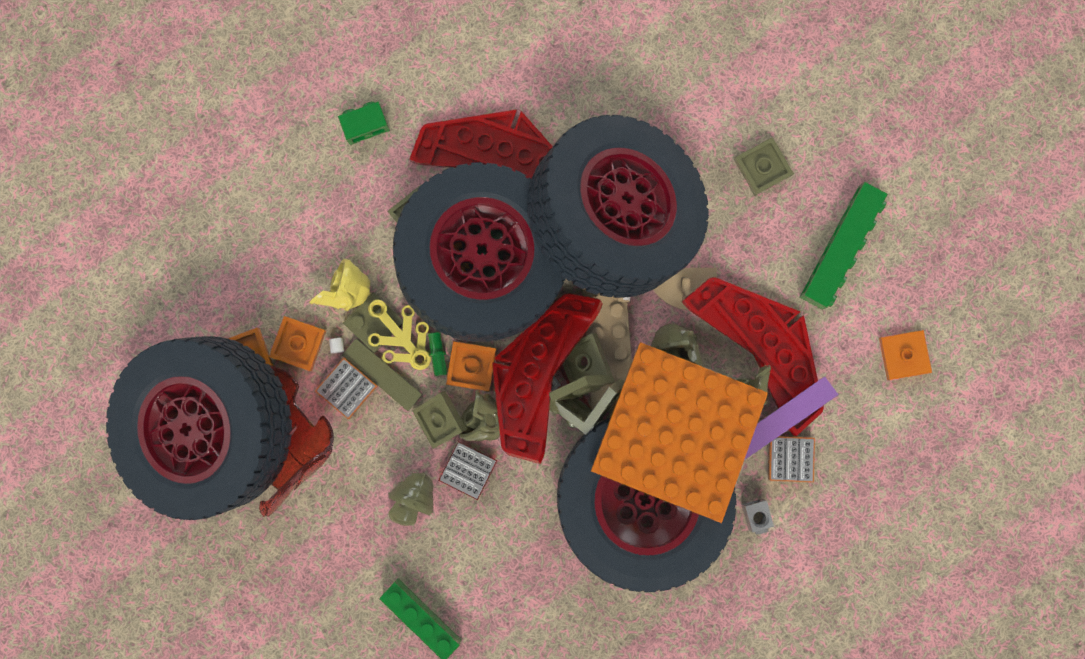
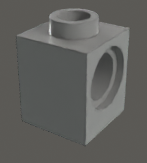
(757, 506)

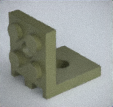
(583, 379)
(580, 415)

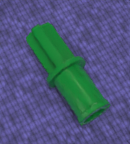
(437, 354)

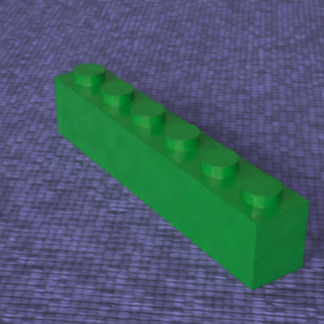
(843, 246)

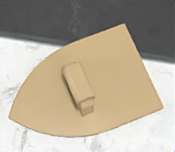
(683, 284)

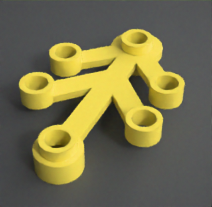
(402, 337)

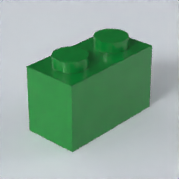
(363, 122)

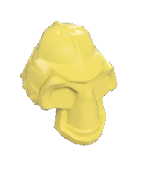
(347, 286)

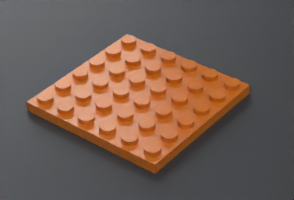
(679, 432)

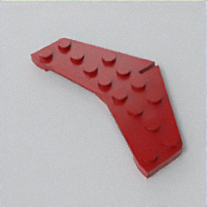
(482, 140)
(762, 330)
(533, 360)

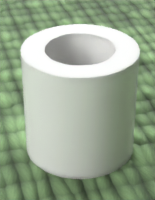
(336, 345)

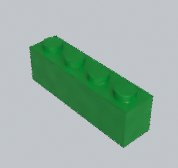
(421, 619)

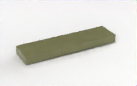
(382, 374)

